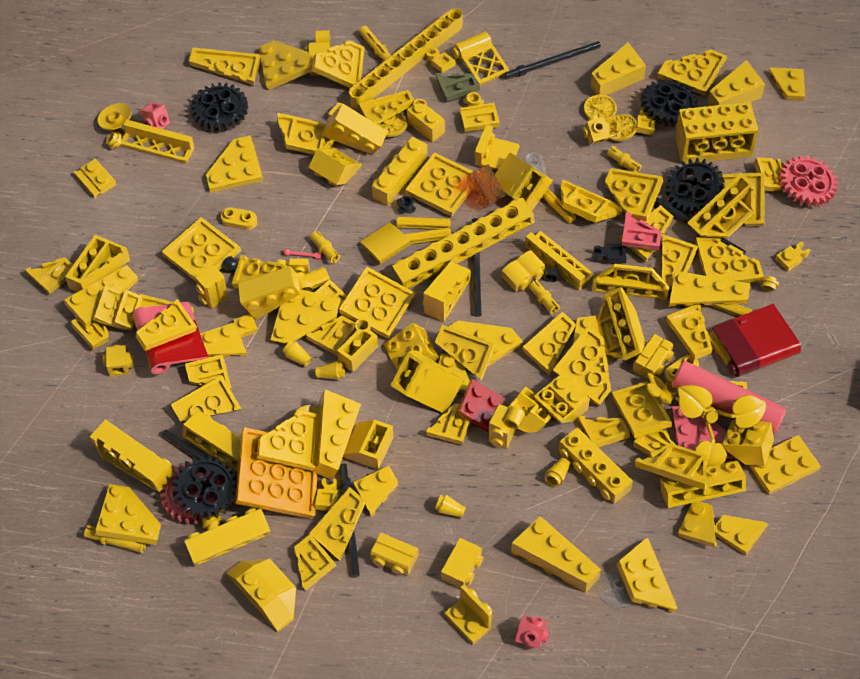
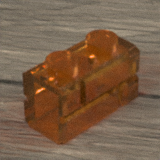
(485, 186)

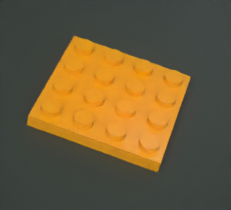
(273, 484)

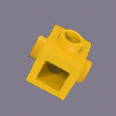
(596, 130)

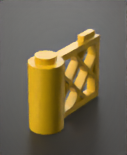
(472, 49)

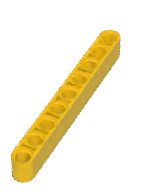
(406, 58)

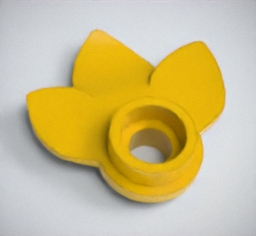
(656, 388)

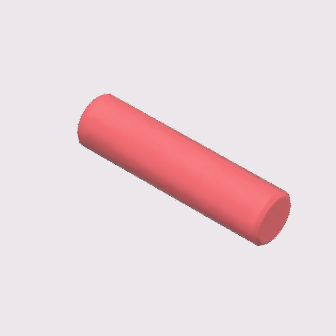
(724, 392)

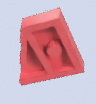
(640, 234)

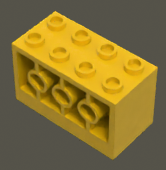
(716, 132)

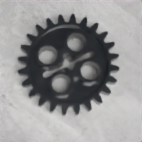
(665, 99)
(206, 110)
(694, 185)
(187, 480)

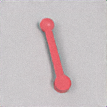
(317, 255)

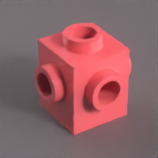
(155, 115)
(532, 632)

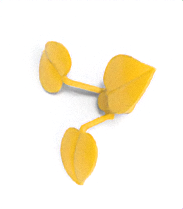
(697, 401)

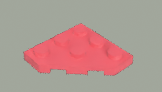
(692, 431)

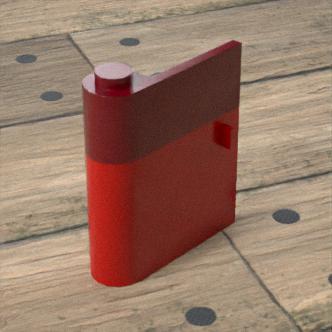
(757, 340)

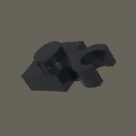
(613, 253)

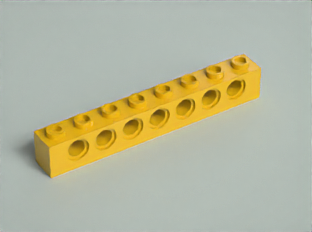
(458, 252)

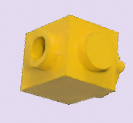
(118, 360)

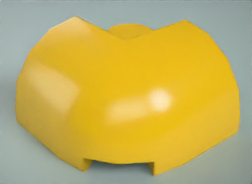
(535, 414)

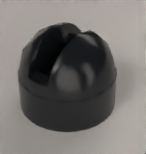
(230, 264)
(555, 274)

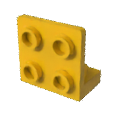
(493, 150)
(410, 339)
(470, 615)

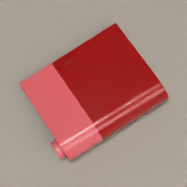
(176, 351)

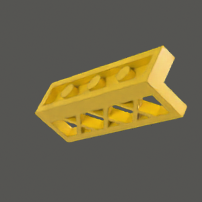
(159, 138)
(551, 258)

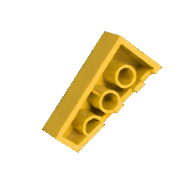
(335, 428)
(131, 456)
(553, 552)

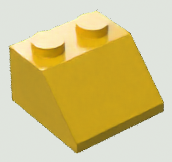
(334, 165)

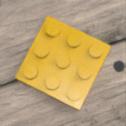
(441, 184)
(200, 249)
(378, 301)

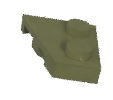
(457, 85)

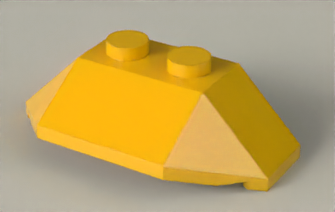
(726, 210)
(633, 279)
(620, 326)
(266, 589)

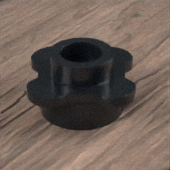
(406, 200)

